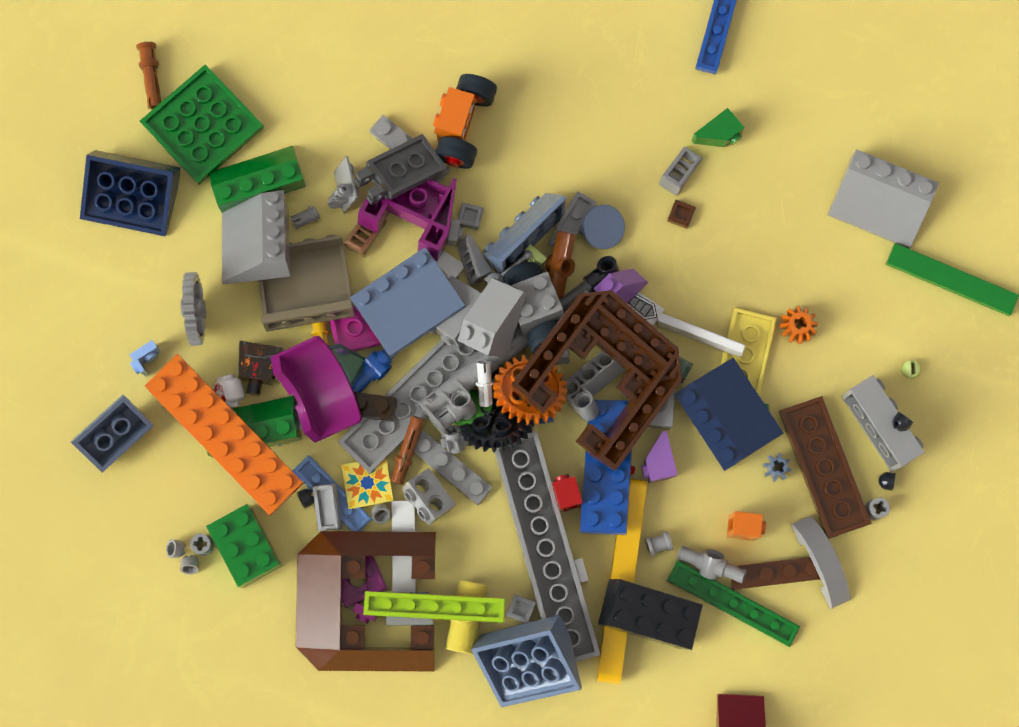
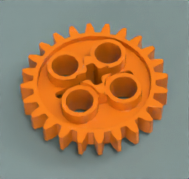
(505, 393)

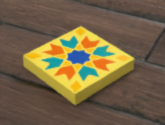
(365, 488)

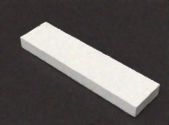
(701, 335)
(403, 521)

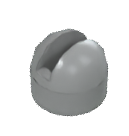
(383, 513)
(175, 548)
(189, 565)

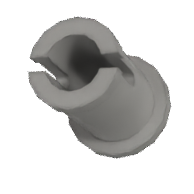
(306, 217)

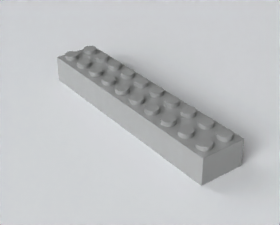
(545, 542)

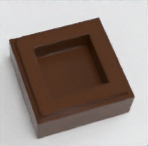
(681, 214)

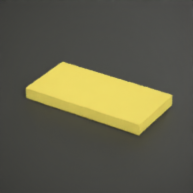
(756, 334)

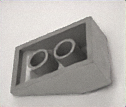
(493, 319)

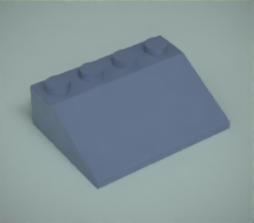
(527, 230)
(407, 302)
(528, 661)

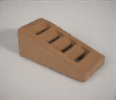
(361, 250)

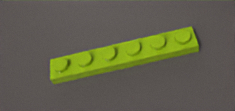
(434, 607)

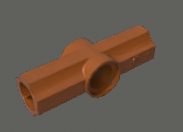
(560, 262)

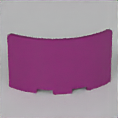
(319, 387)

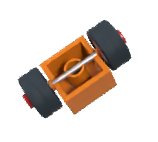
(456, 118)

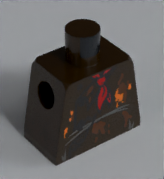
(256, 365)

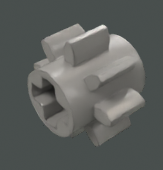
(453, 439)

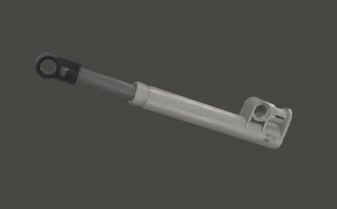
(452, 399)

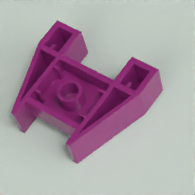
(424, 206)

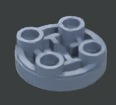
(602, 227)

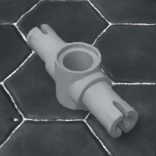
(712, 564)

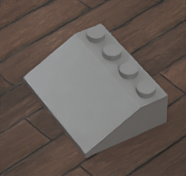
(882, 198)
(256, 239)

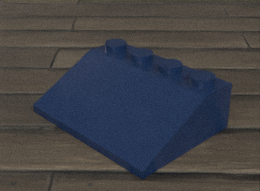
(129, 192)
(729, 414)

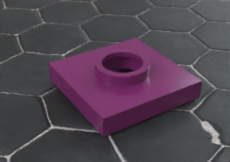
(374, 583)

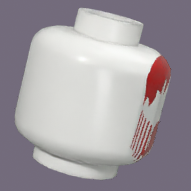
(229, 389)

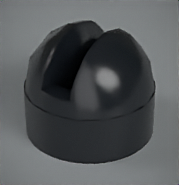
(901, 422)
(887, 480)
(304, 497)

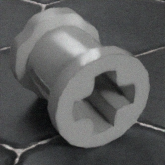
(883, 506)
(658, 543)
(206, 550)

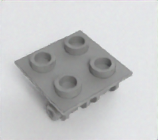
(346, 190)

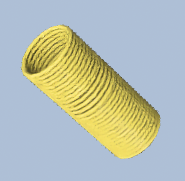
(463, 634)

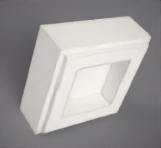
(581, 570)

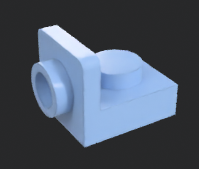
(147, 354)

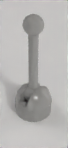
(527, 255)

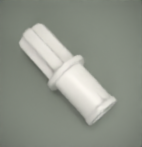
(484, 383)

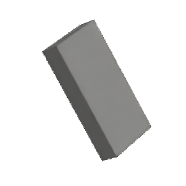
(327, 507)

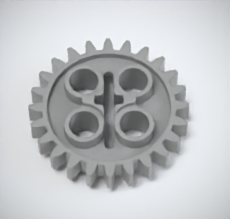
(193, 308)

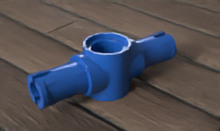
(374, 368)

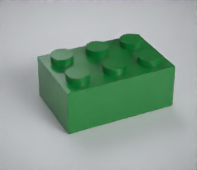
(244, 546)

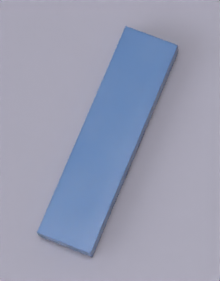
(313, 475)

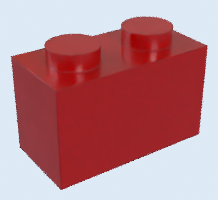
(566, 493)

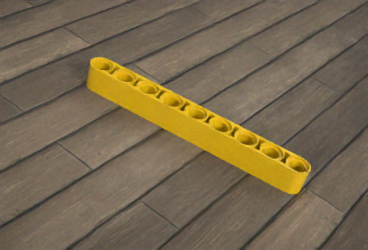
(622, 568)

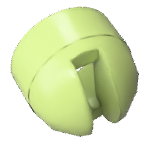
(906, 369)

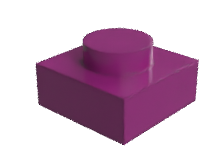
(359, 609)

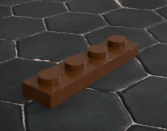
(777, 573)

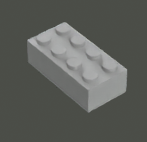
(875, 415)

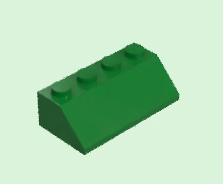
(257, 175)
(272, 420)

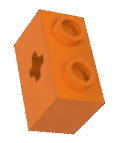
(745, 526)

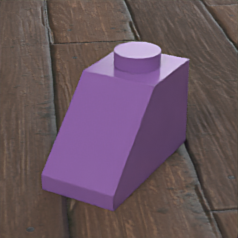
(623, 283)
(659, 462)

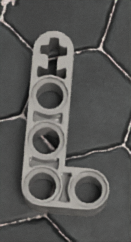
(588, 382)

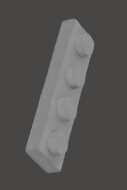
(393, 136)
(451, 468)

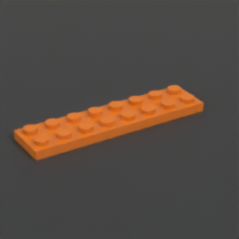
(224, 434)

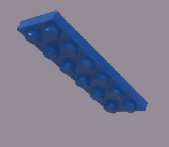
(605, 490)

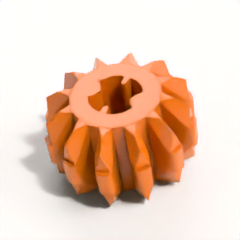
(807, 326)

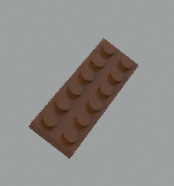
(824, 467)

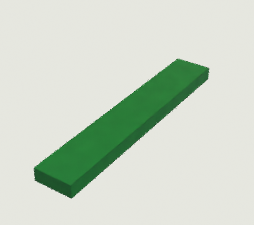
(952, 279)
(733, 603)

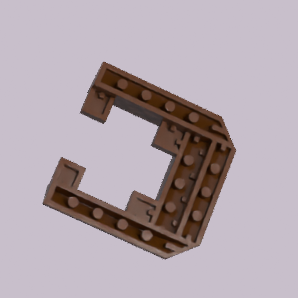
(628, 339)
(320, 578)

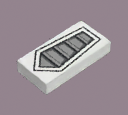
(646, 308)

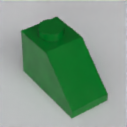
(720, 131)

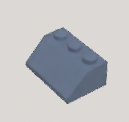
(112, 433)

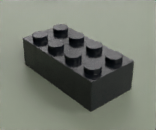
(650, 614)

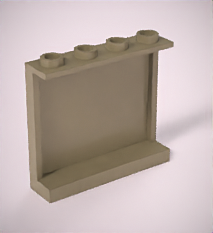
(314, 291)

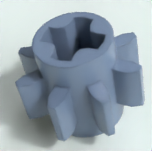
(775, 474)

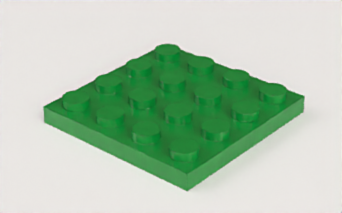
(201, 124)

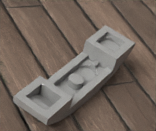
(824, 559)

